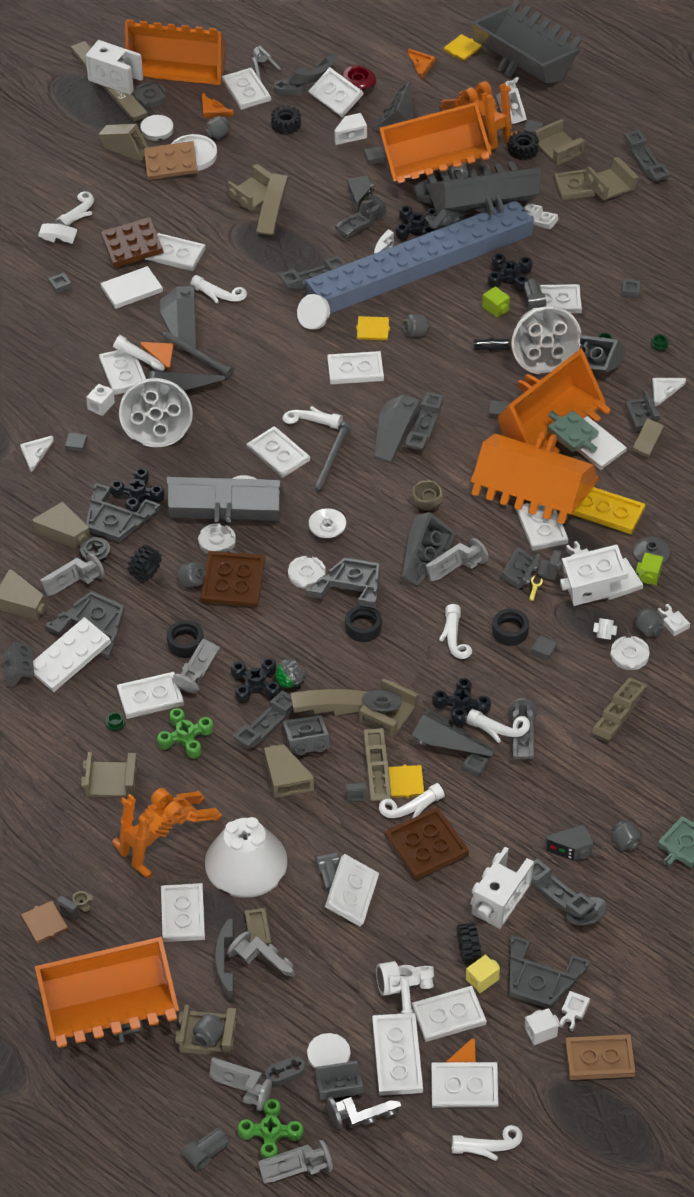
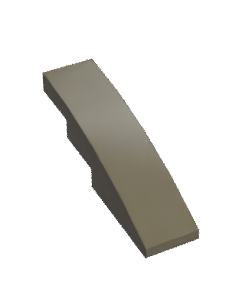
(272, 204)
(327, 700)
(619, 709)
(377, 764)

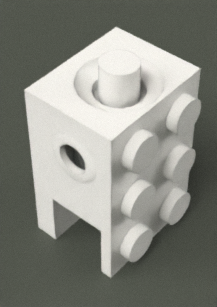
(113, 66)
(594, 575)
(500, 890)

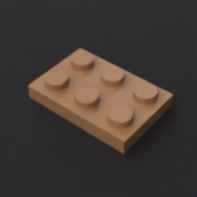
(170, 160)
(600, 1057)

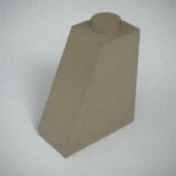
(124, 139)
(61, 526)
(20, 597)
(286, 772)

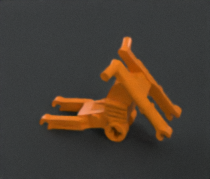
(490, 116)
(157, 821)

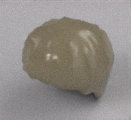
(427, 495)

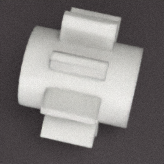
(605, 628)

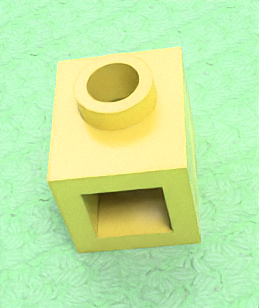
(483, 973)

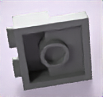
(306, 735)

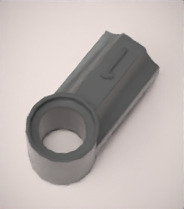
(534, 295)
(327, 866)
(200, 1152)

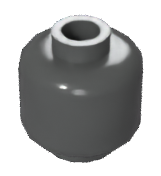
(217, 127)
(416, 325)
(191, 574)
(649, 622)
(626, 835)
(208, 1030)

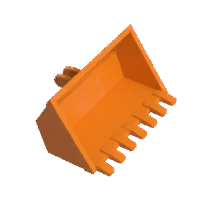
(562, 390)
(533, 475)

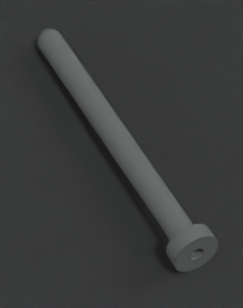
(227, 371)
(344, 428)

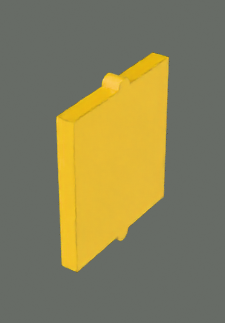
(462, 47)
(372, 328)
(406, 781)

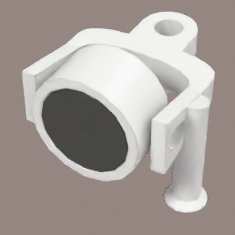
(391, 982)

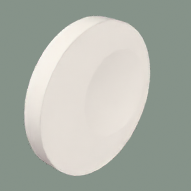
(204, 149)

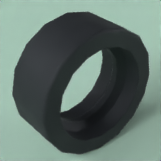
(180, 628)
(363, 635)
(507, 638)

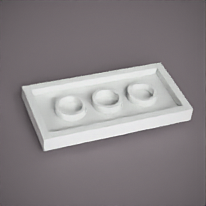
(69, 654)
(397, 1054)

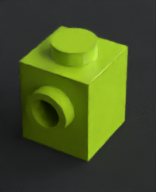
(496, 302)
(650, 568)

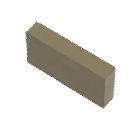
(647, 437)
(258, 925)

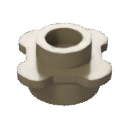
(85, 897)

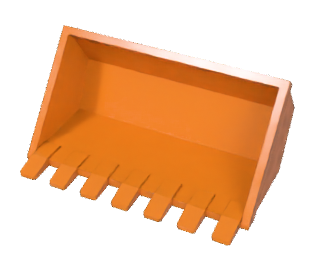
(177, 52)
(435, 142)
(107, 991)

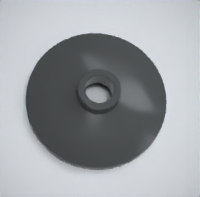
(651, 545)
(382, 700)
(591, 916)

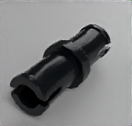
(491, 344)

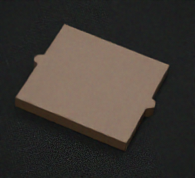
(44, 922)

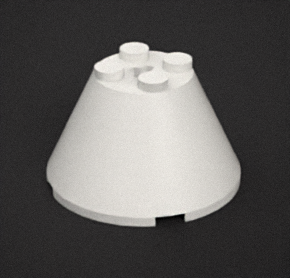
(545, 339)
(155, 412)
(245, 859)

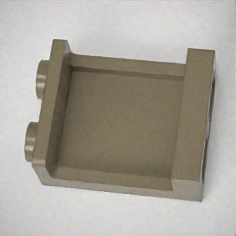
(185, 1036)

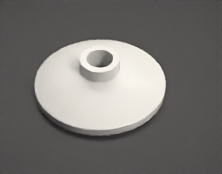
(327, 523)

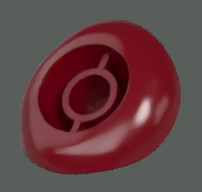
(359, 76)

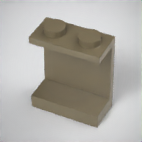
(558, 144)
(612, 182)
(252, 191)
(390, 720)
(109, 778)

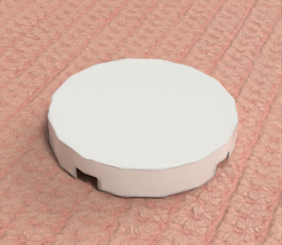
(157, 127)
(313, 311)
(216, 538)
(305, 571)
(630, 653)
(328, 1050)

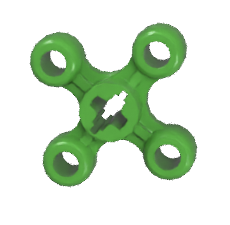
(185, 733)
(272, 1110)

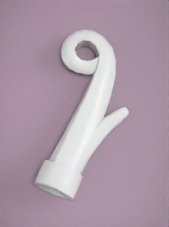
(79, 212)
(214, 291)
(122, 344)
(314, 415)
(452, 614)
(493, 727)
(418, 804)
(484, 1146)

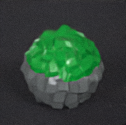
(290, 674)

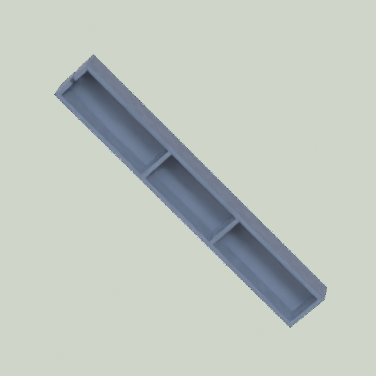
(421, 256)

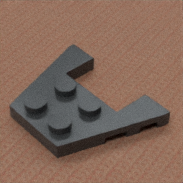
(115, 521)
(351, 575)
(98, 610)
(537, 982)

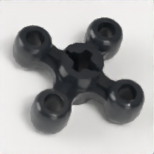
(416, 222)
(509, 272)
(137, 490)
(255, 680)
(461, 702)

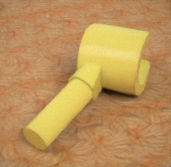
(534, 588)

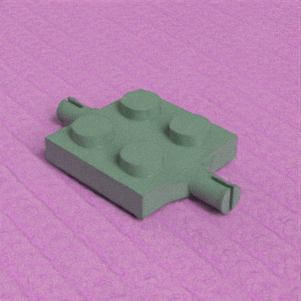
(573, 431)
(679, 843)

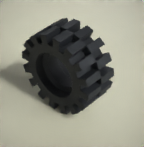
(292, 118)
(519, 139)
(144, 563)
(468, 942)

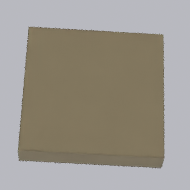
(572, 185)

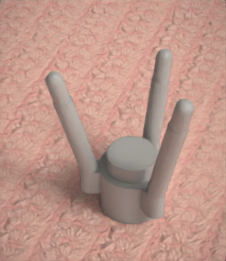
(262, 56)

